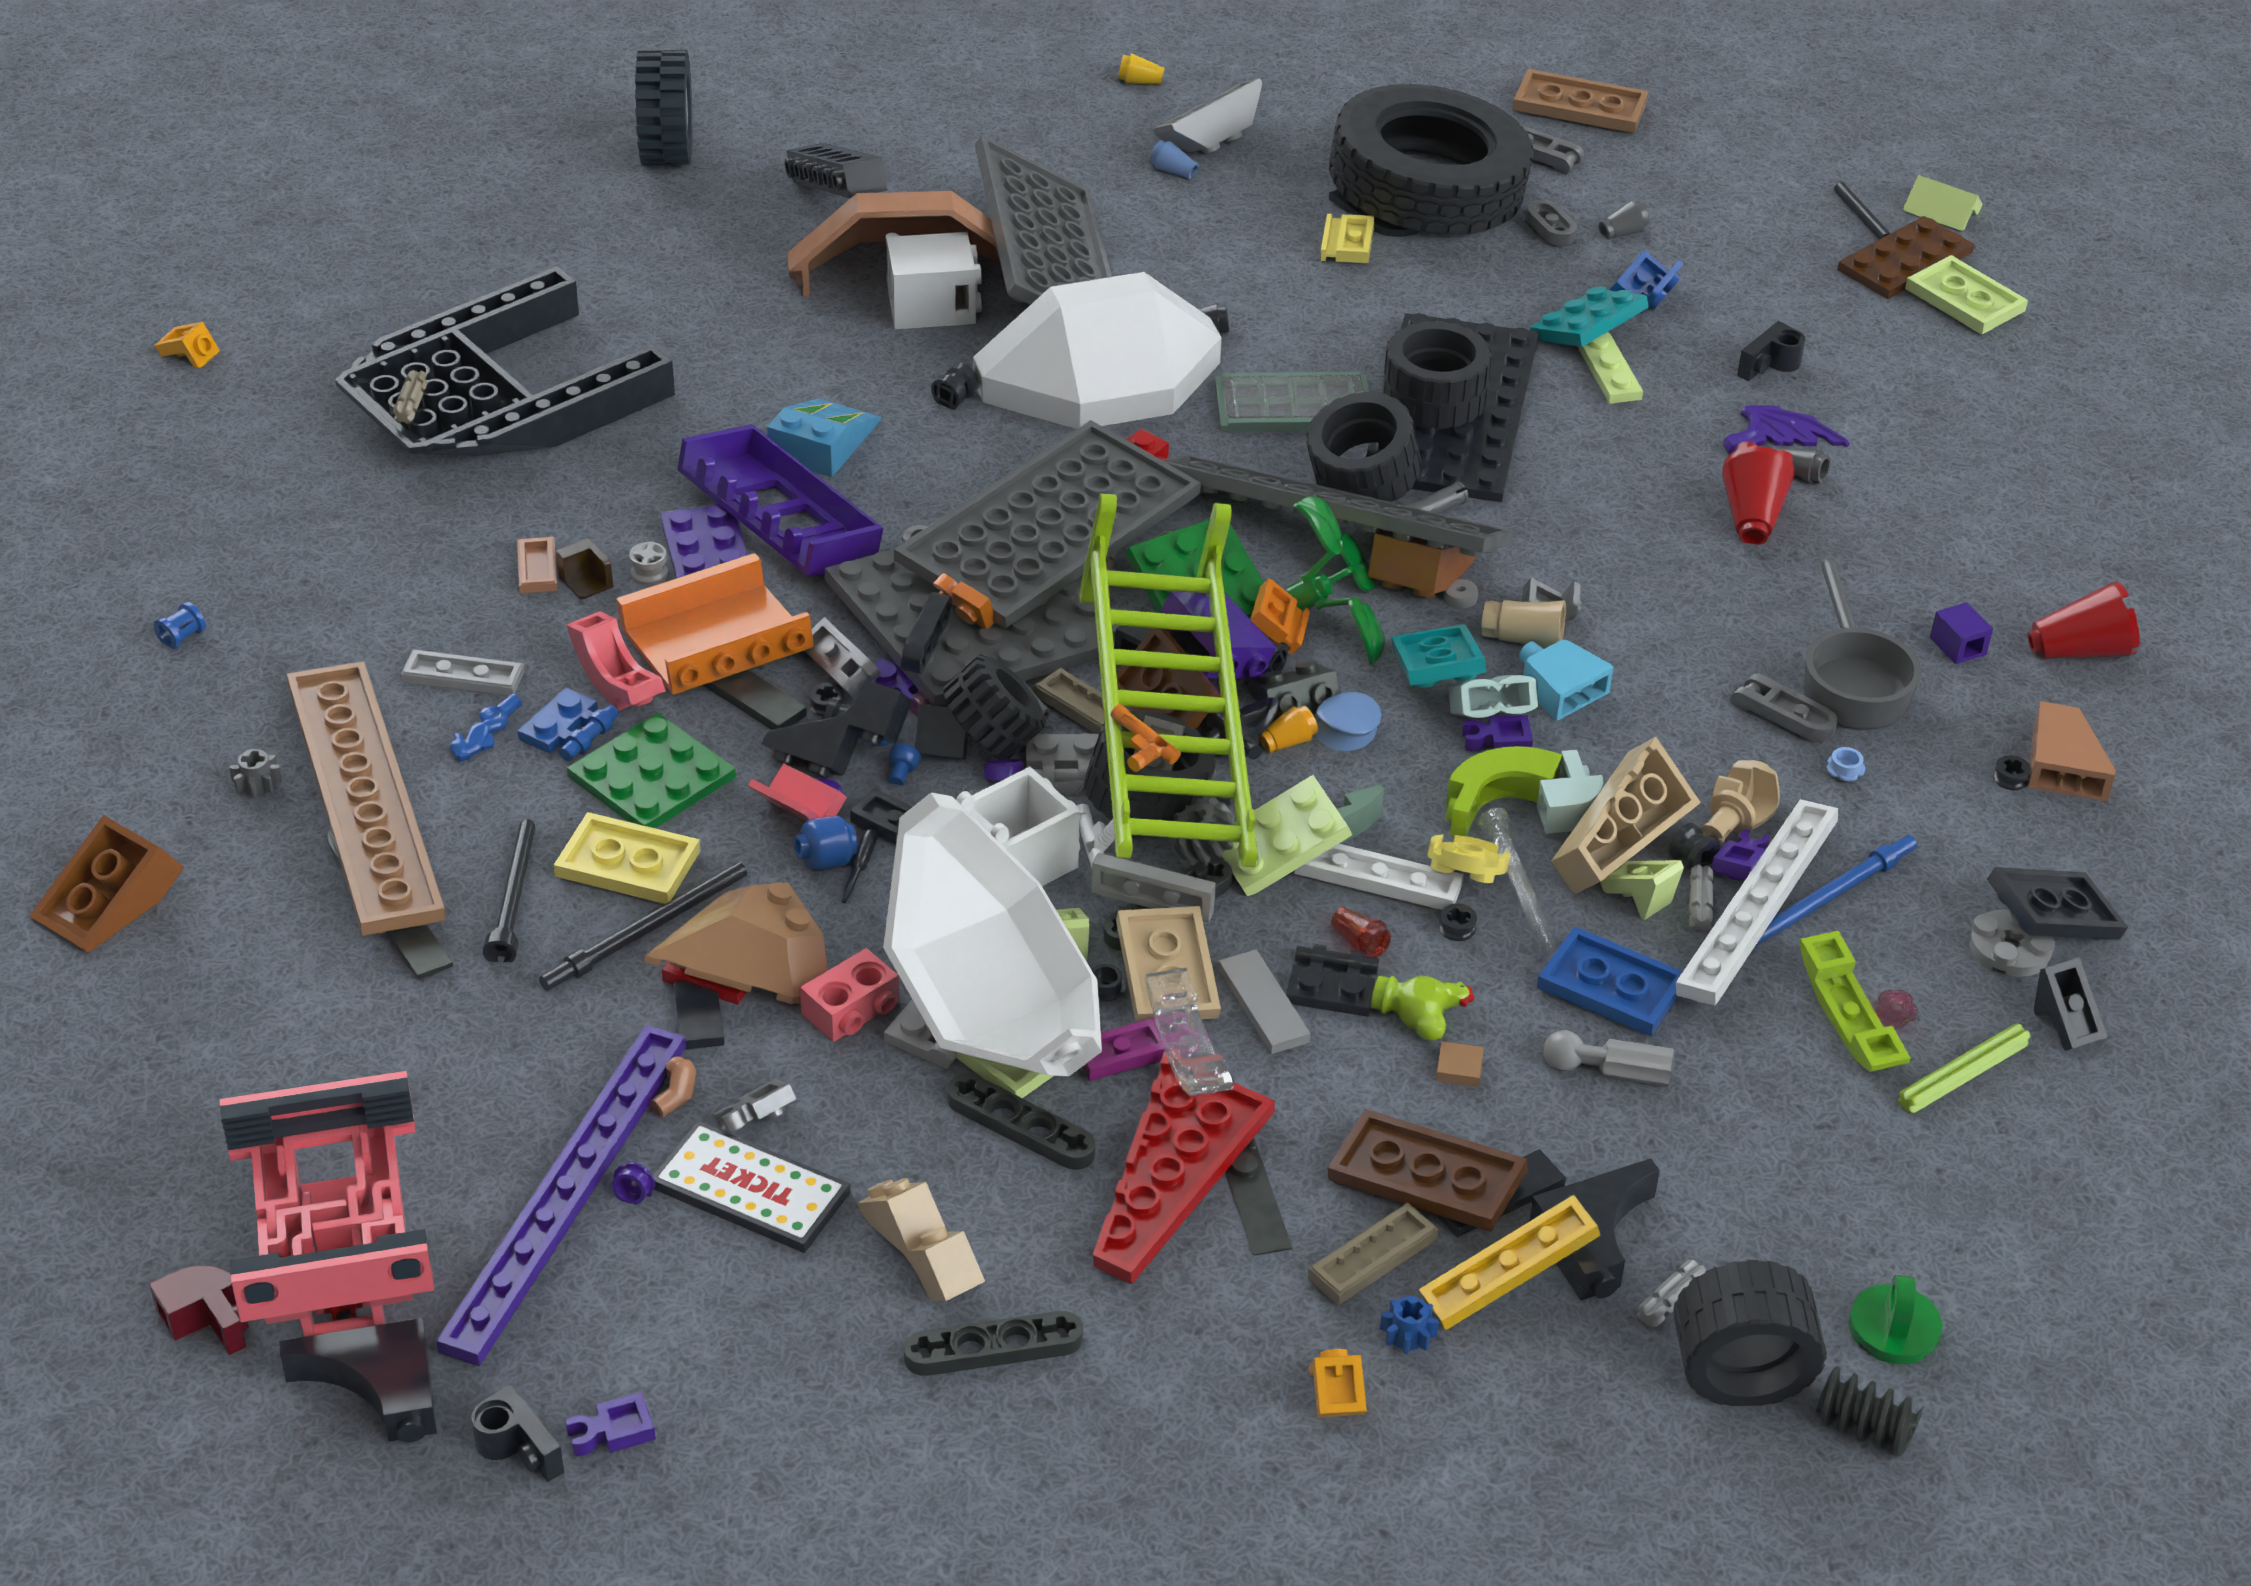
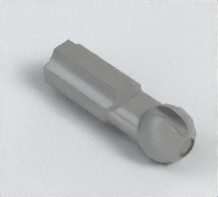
(1615, 1058)

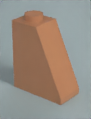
(2068, 754)

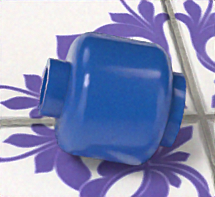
(826, 843)

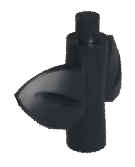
(1254, 721)

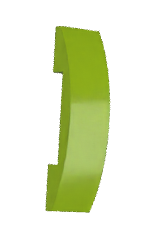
(1846, 1005)

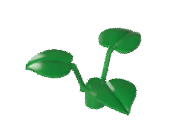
(1314, 588)

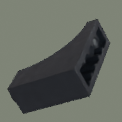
(1607, 1199)
(377, 1362)

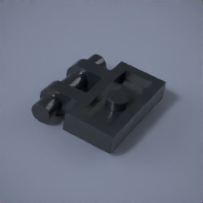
(1330, 989)

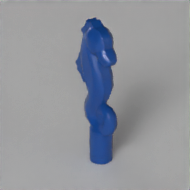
(479, 735)

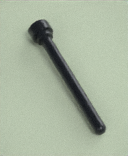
(502, 939)

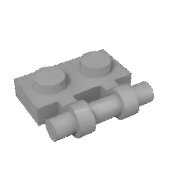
(1061, 755)

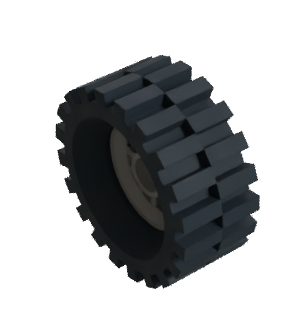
(663, 107)

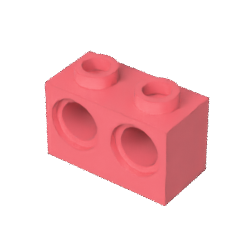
(850, 995)

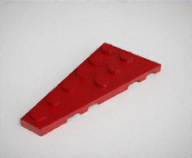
(1172, 1166)

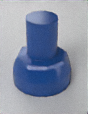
(903, 759)

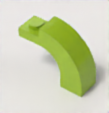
(1497, 775)

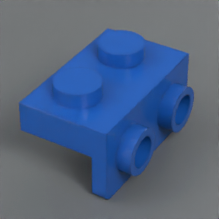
(1648, 278)

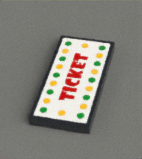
(751, 1186)

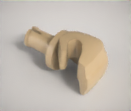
(1742, 799)

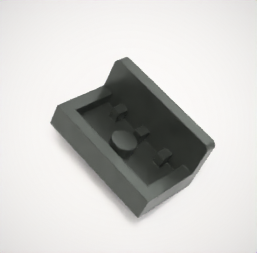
(1305, 686)

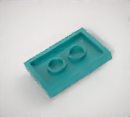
(1589, 316)
(1438, 655)

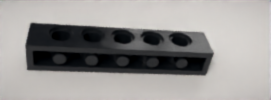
(835, 169)

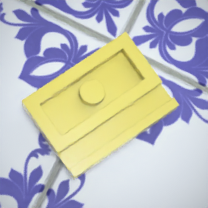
(1348, 238)

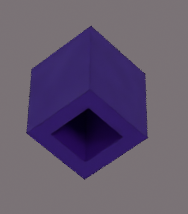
(1961, 633)

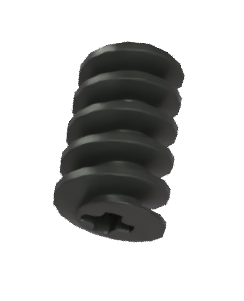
(1868, 1412)

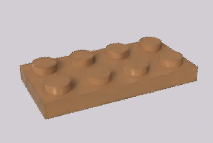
(1580, 100)

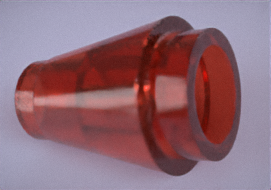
(1362, 931)

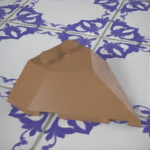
(749, 940)

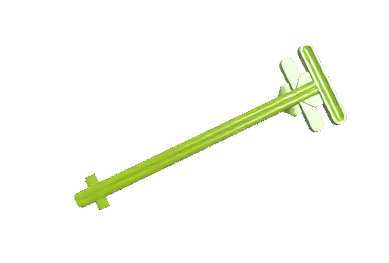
(1208, 581)

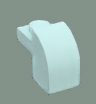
(1566, 799)

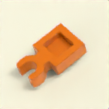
(970, 604)

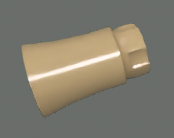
(1524, 621)

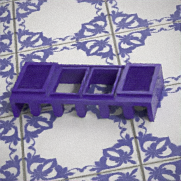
(749, 461)

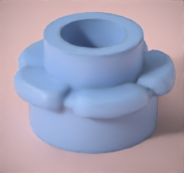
(1846, 764)

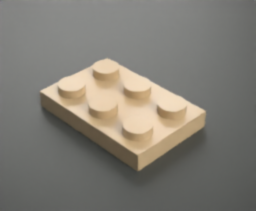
(1164, 942)

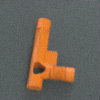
(1145, 740)

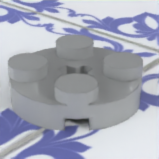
(1990, 950)

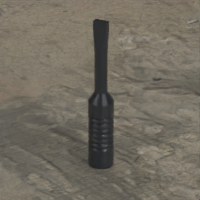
(860, 859)

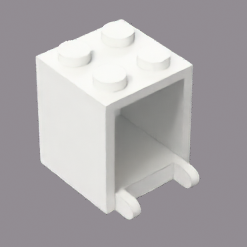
(932, 280)
(1030, 823)

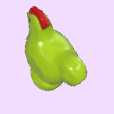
(1420, 1002)

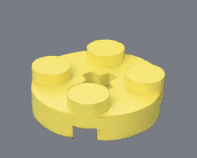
(1469, 856)

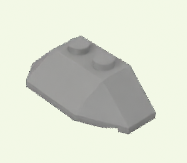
(1214, 119)

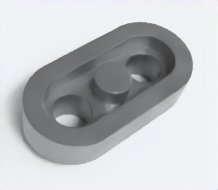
(1551, 222)

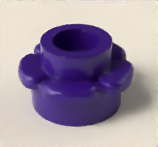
(634, 1179)

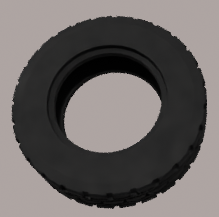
(1423, 194)

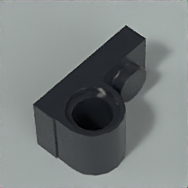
(1777, 348)
(509, 1426)

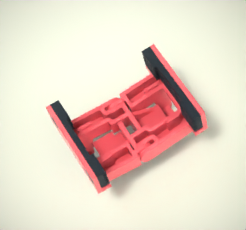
(354, 1220)

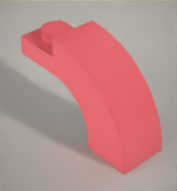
(610, 662)

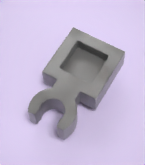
(762, 1103)

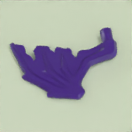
(1781, 428)

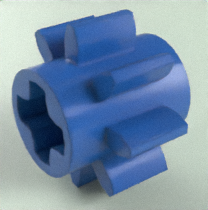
(1409, 1324)

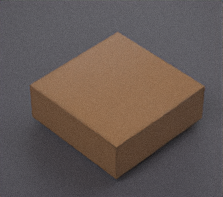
(1459, 1064)

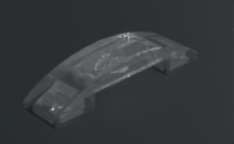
(1184, 1034)

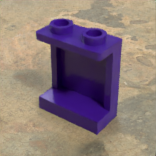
(1249, 645)

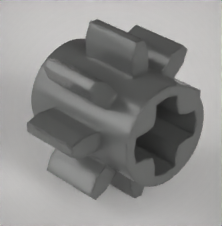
(255, 773)

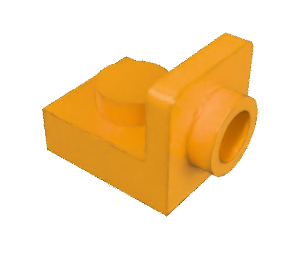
(191, 341)
(1338, 1384)

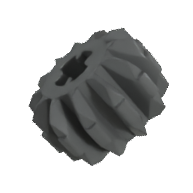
(1203, 812)

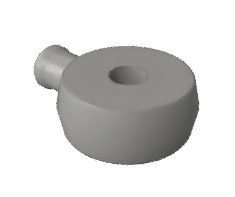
(1461, 594)

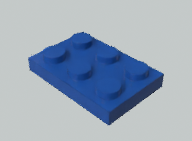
(1611, 981)

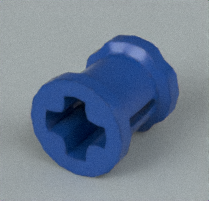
(179, 625)

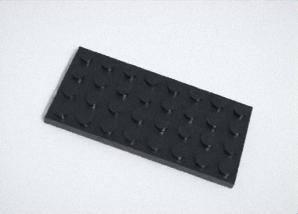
(1482, 449)

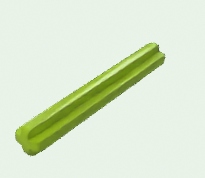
(1963, 1068)

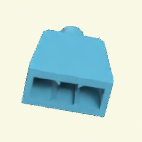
(1565, 676)

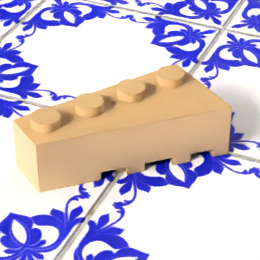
(1627, 814)

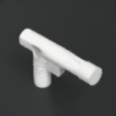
(1095, 837)

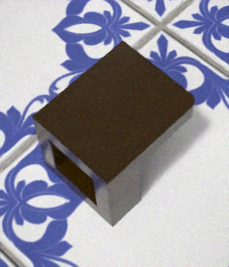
(584, 569)

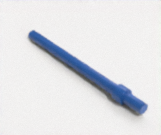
(1879, 859)

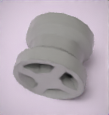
(648, 563)

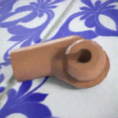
(680, 1089)

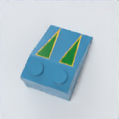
(821, 433)

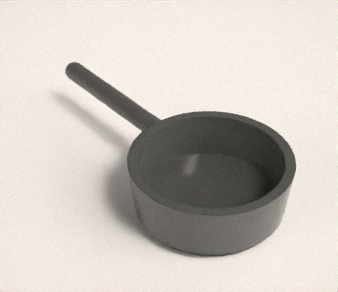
(1859, 670)

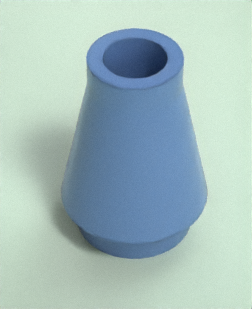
(1172, 160)

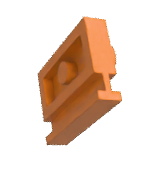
(1279, 616)

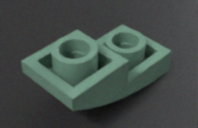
(1362, 809)

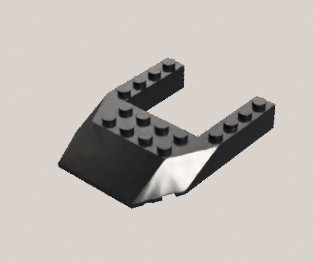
(473, 401)

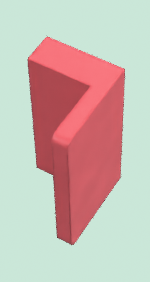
(800, 794)

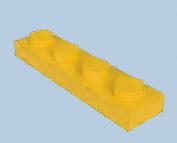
(1510, 1262)

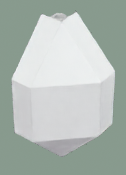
(1100, 353)
(986, 947)

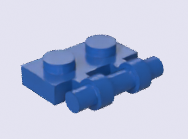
(560, 720)

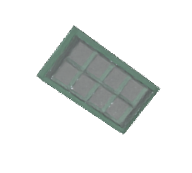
(1280, 399)

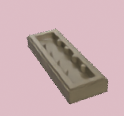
(1072, 699)
(1372, 1253)

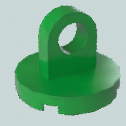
(1895, 1322)

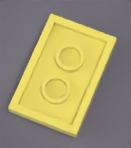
(627, 858)

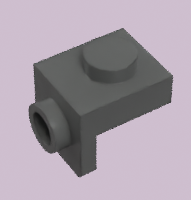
(1538, 592)

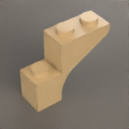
(913, 1224)

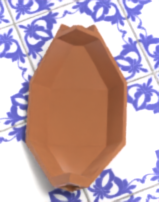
(874, 215)

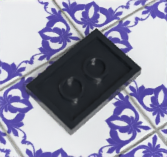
(2056, 903)

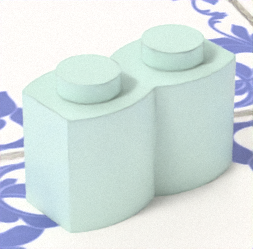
(1498, 695)

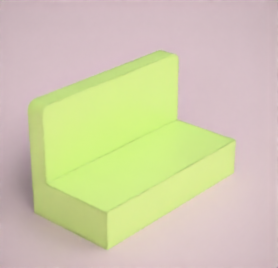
(1942, 203)

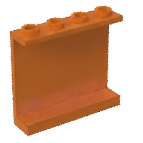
(711, 624)

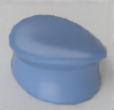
(1348, 721)

